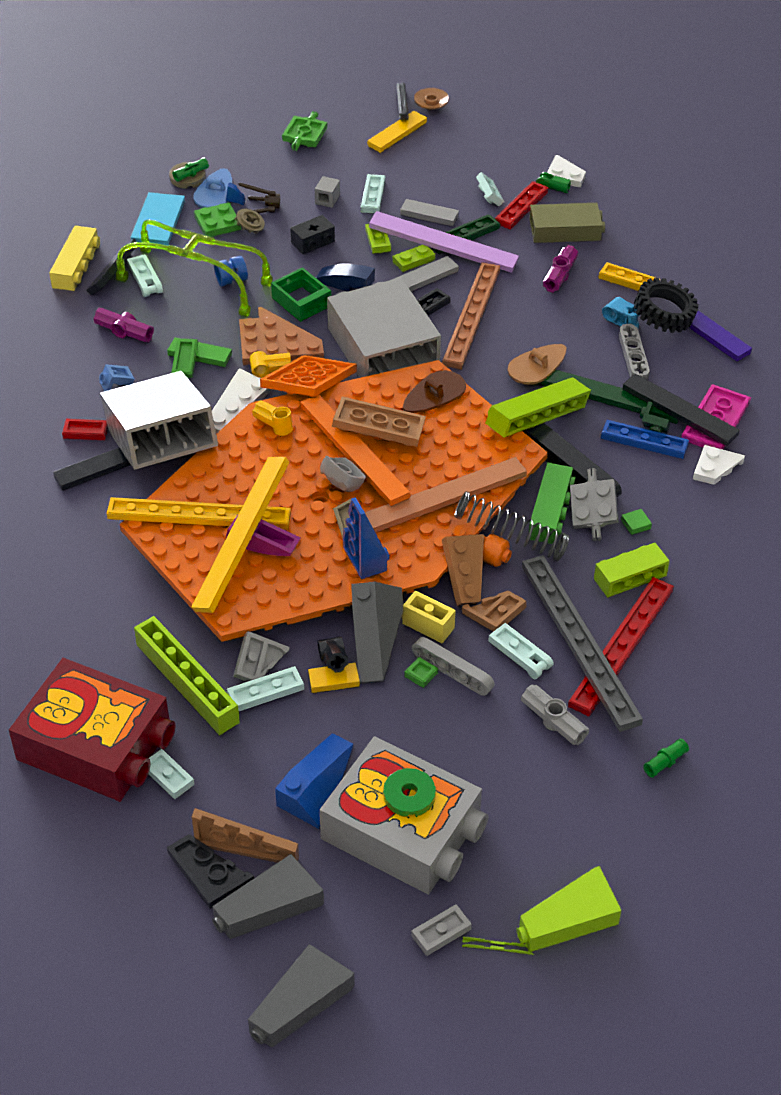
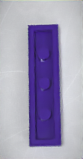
(720, 337)

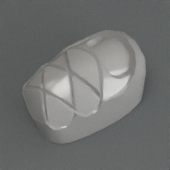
(342, 473)

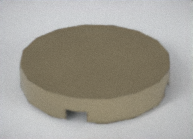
(189, 181)

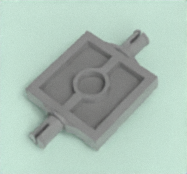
(594, 504)

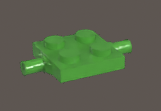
(304, 131)

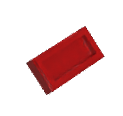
(85, 429)

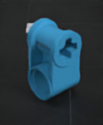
(620, 312)

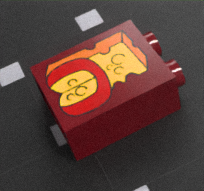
(92, 729)

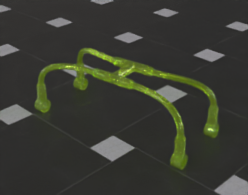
(146, 246)

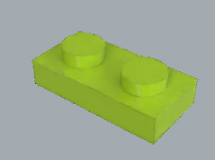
(378, 240)
(413, 258)

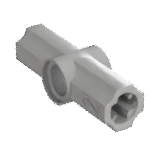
(555, 714)

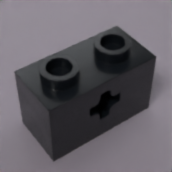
(312, 234)

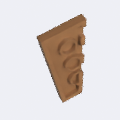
(240, 839)

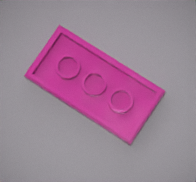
(723, 404)

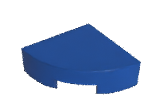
(234, 195)

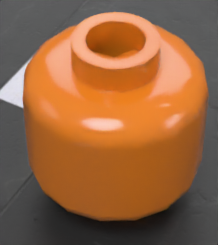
(496, 550)

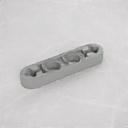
(630, 353)
(453, 666)

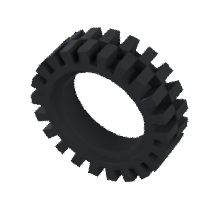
(670, 292)

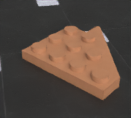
(276, 336)

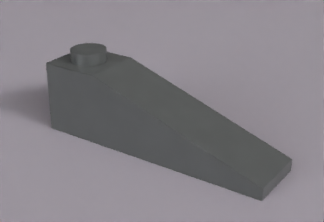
(376, 620)

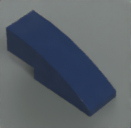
(346, 276)

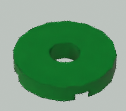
(409, 779)

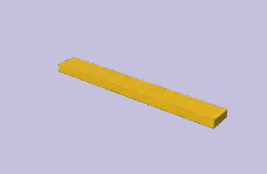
(188, 512)
(240, 535)

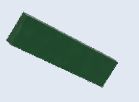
(474, 229)

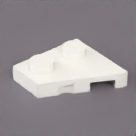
(565, 169)
(715, 464)

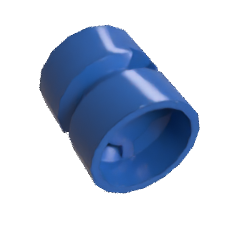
(237, 264)

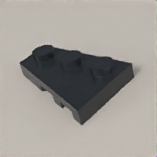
(206, 871)

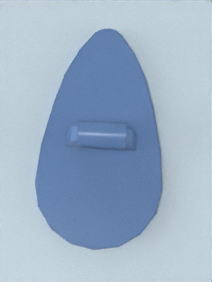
(213, 189)

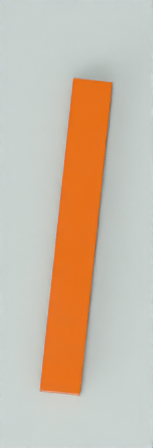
(356, 451)

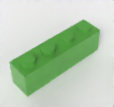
(551, 501)

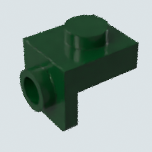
(653, 422)

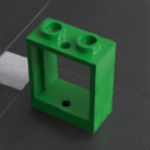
(307, 306)

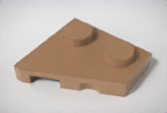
(495, 610)

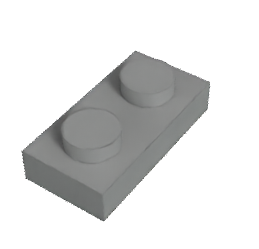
(441, 930)

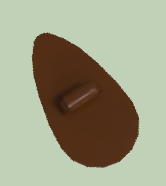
(435, 391)

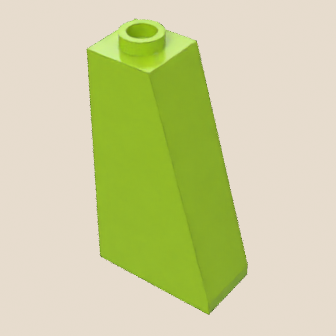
(571, 912)

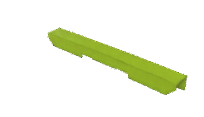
(469, 939)

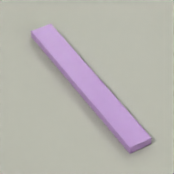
(443, 241)

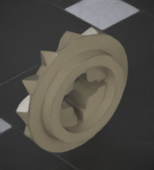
(246, 216)

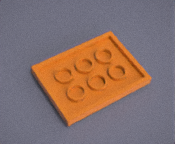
(308, 375)

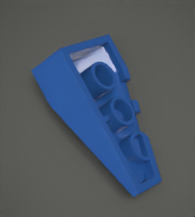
(363, 544)
(314, 779)

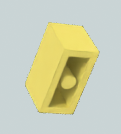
(428, 616)

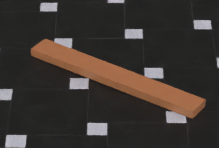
(471, 316)
(446, 494)

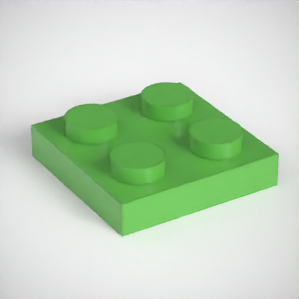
(217, 219)

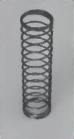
(564, 539)

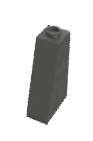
(268, 898)
(299, 996)

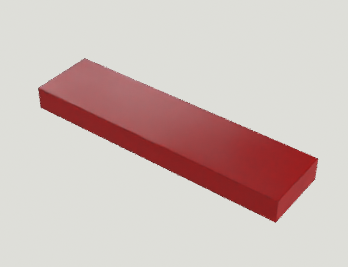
(521, 205)

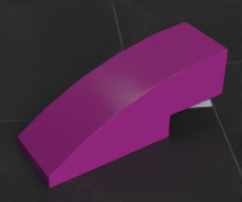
(271, 539)

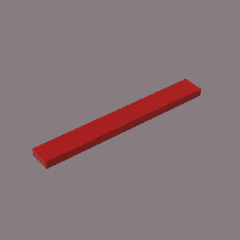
(625, 640)

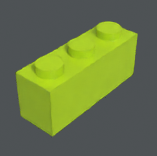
(631, 569)

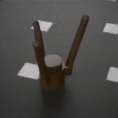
(271, 200)

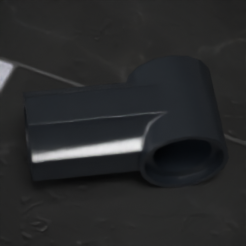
(333, 653)

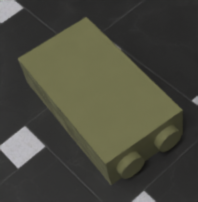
(566, 222)

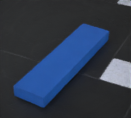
(644, 439)

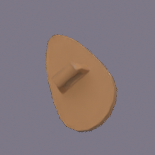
(536, 364)

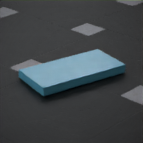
(161, 208)

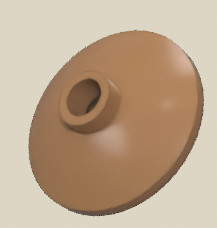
(431, 98)

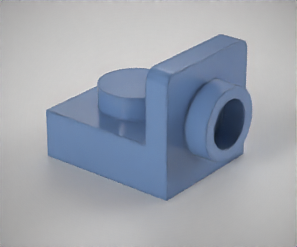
(115, 375)

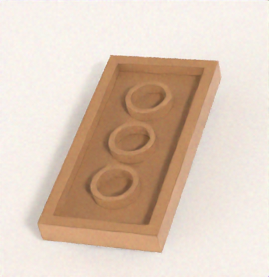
(379, 421)

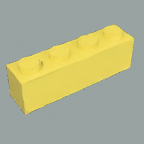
(74, 258)

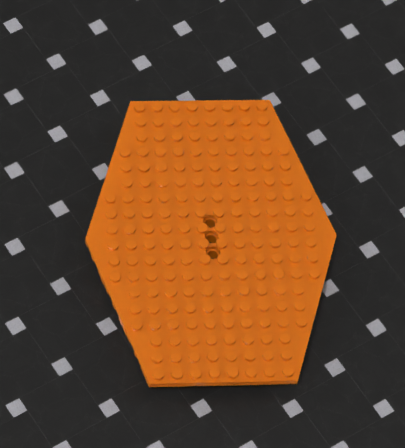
(319, 572)

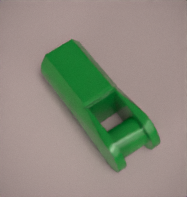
(554, 182)

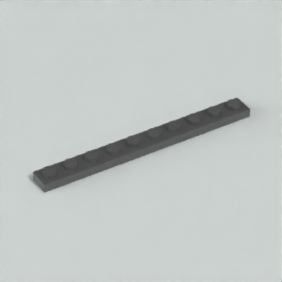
(582, 644)

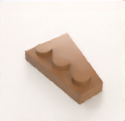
(465, 565)

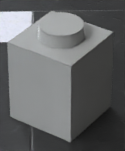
(327, 191)

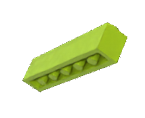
(537, 407)
(187, 675)

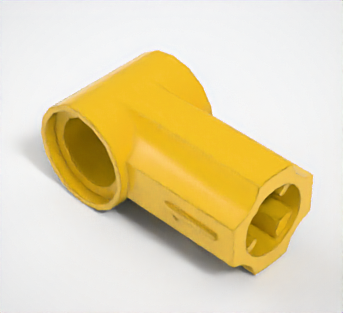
(265, 364)
(278, 417)

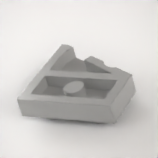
(257, 656)

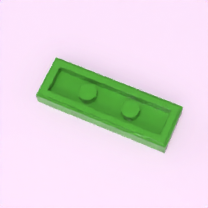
(207, 353)

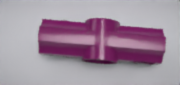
(560, 268)
(123, 325)

